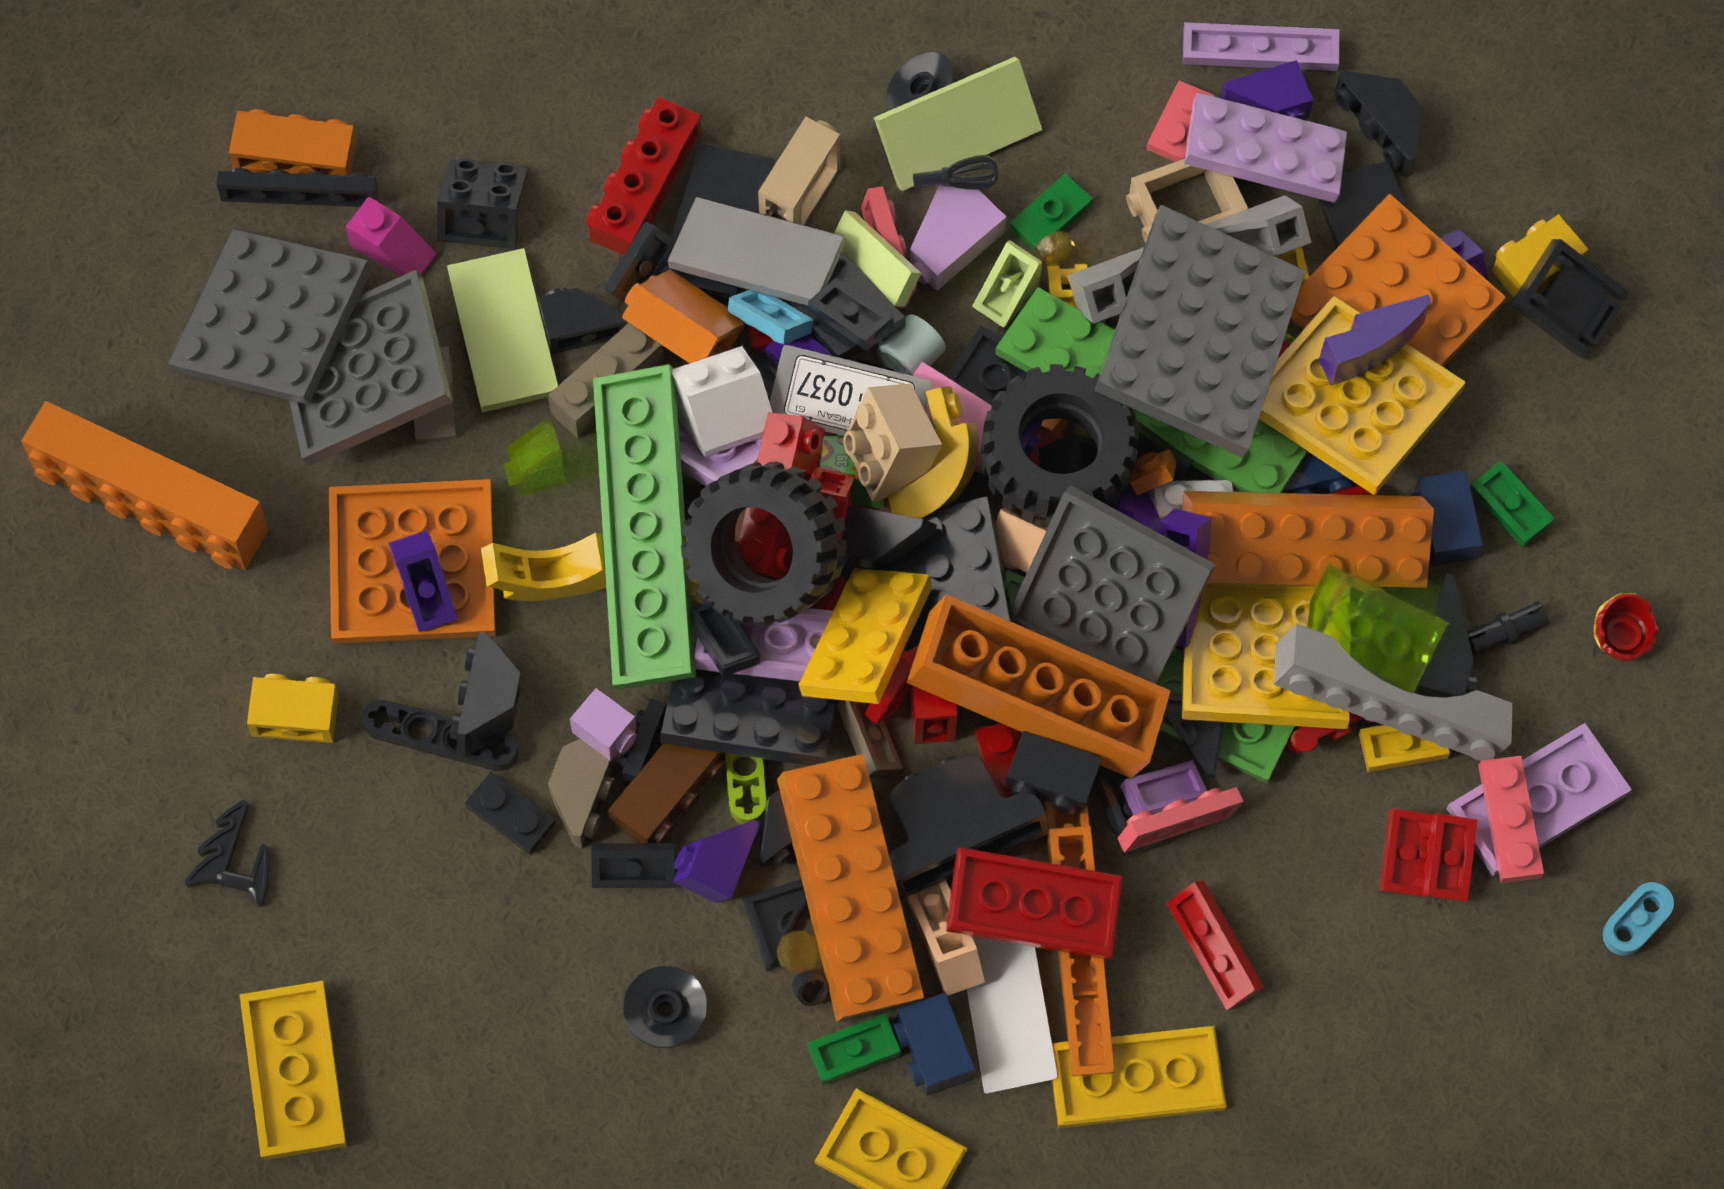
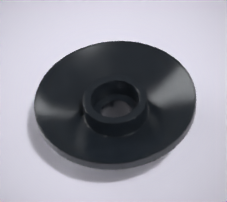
(920, 77)
(660, 987)

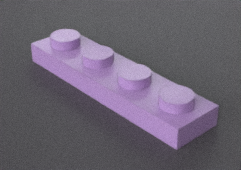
(1260, 46)

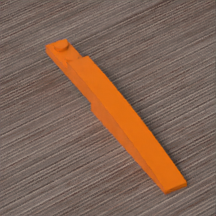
(1081, 976)

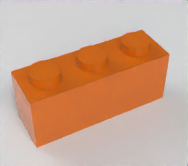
(291, 144)

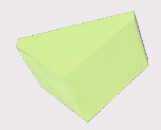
(1009, 284)

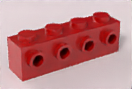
(645, 174)
(764, 538)

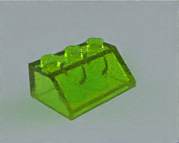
(1376, 627)

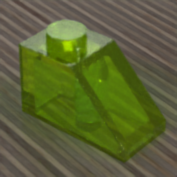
(535, 461)

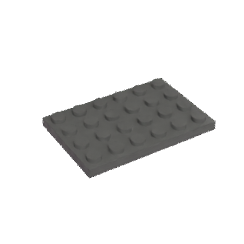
(1200, 331)

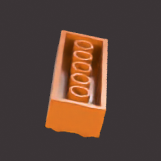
(145, 487)
(1297, 536)
(1038, 685)
(850, 888)

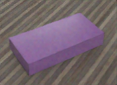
(1162, 787)

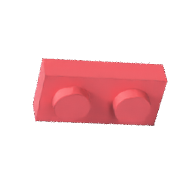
(1172, 129)

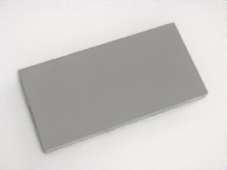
(755, 251)

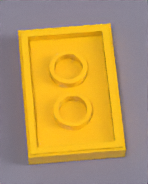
(888, 1149)

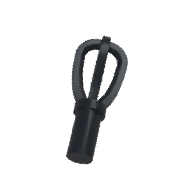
(947, 178)

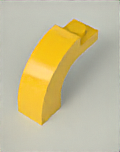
(952, 465)
(546, 573)

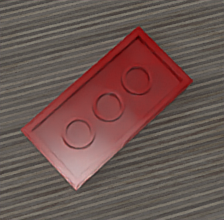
(1034, 903)

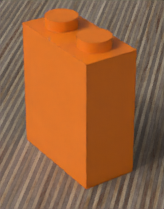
(682, 317)

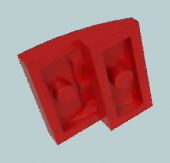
(1428, 855)

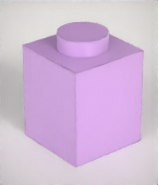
(604, 725)

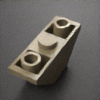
(578, 786)

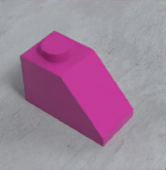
(388, 239)

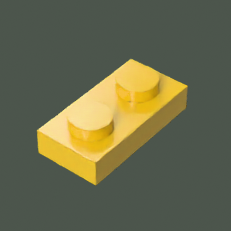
(1390, 748)

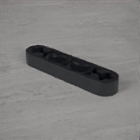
(438, 740)

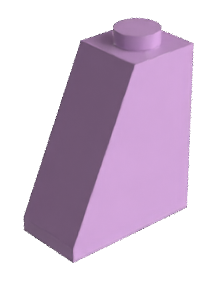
(954, 233)

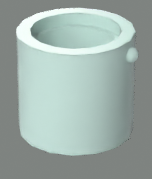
(911, 346)

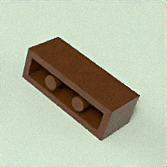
(663, 790)

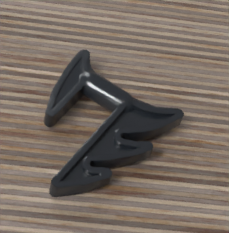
(215, 867)

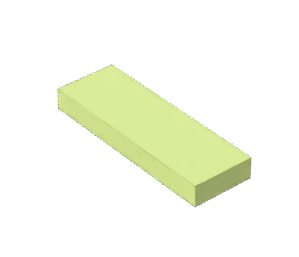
(877, 259)

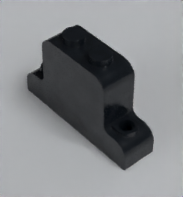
(956, 809)

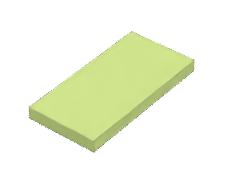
(958, 122)
(502, 330)

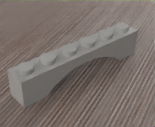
(1270, 227)
(1322, 670)

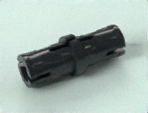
(1507, 627)

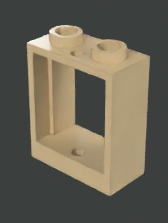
(801, 173)
(1141, 204)

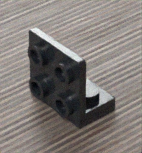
(480, 203)

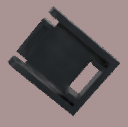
(1574, 300)

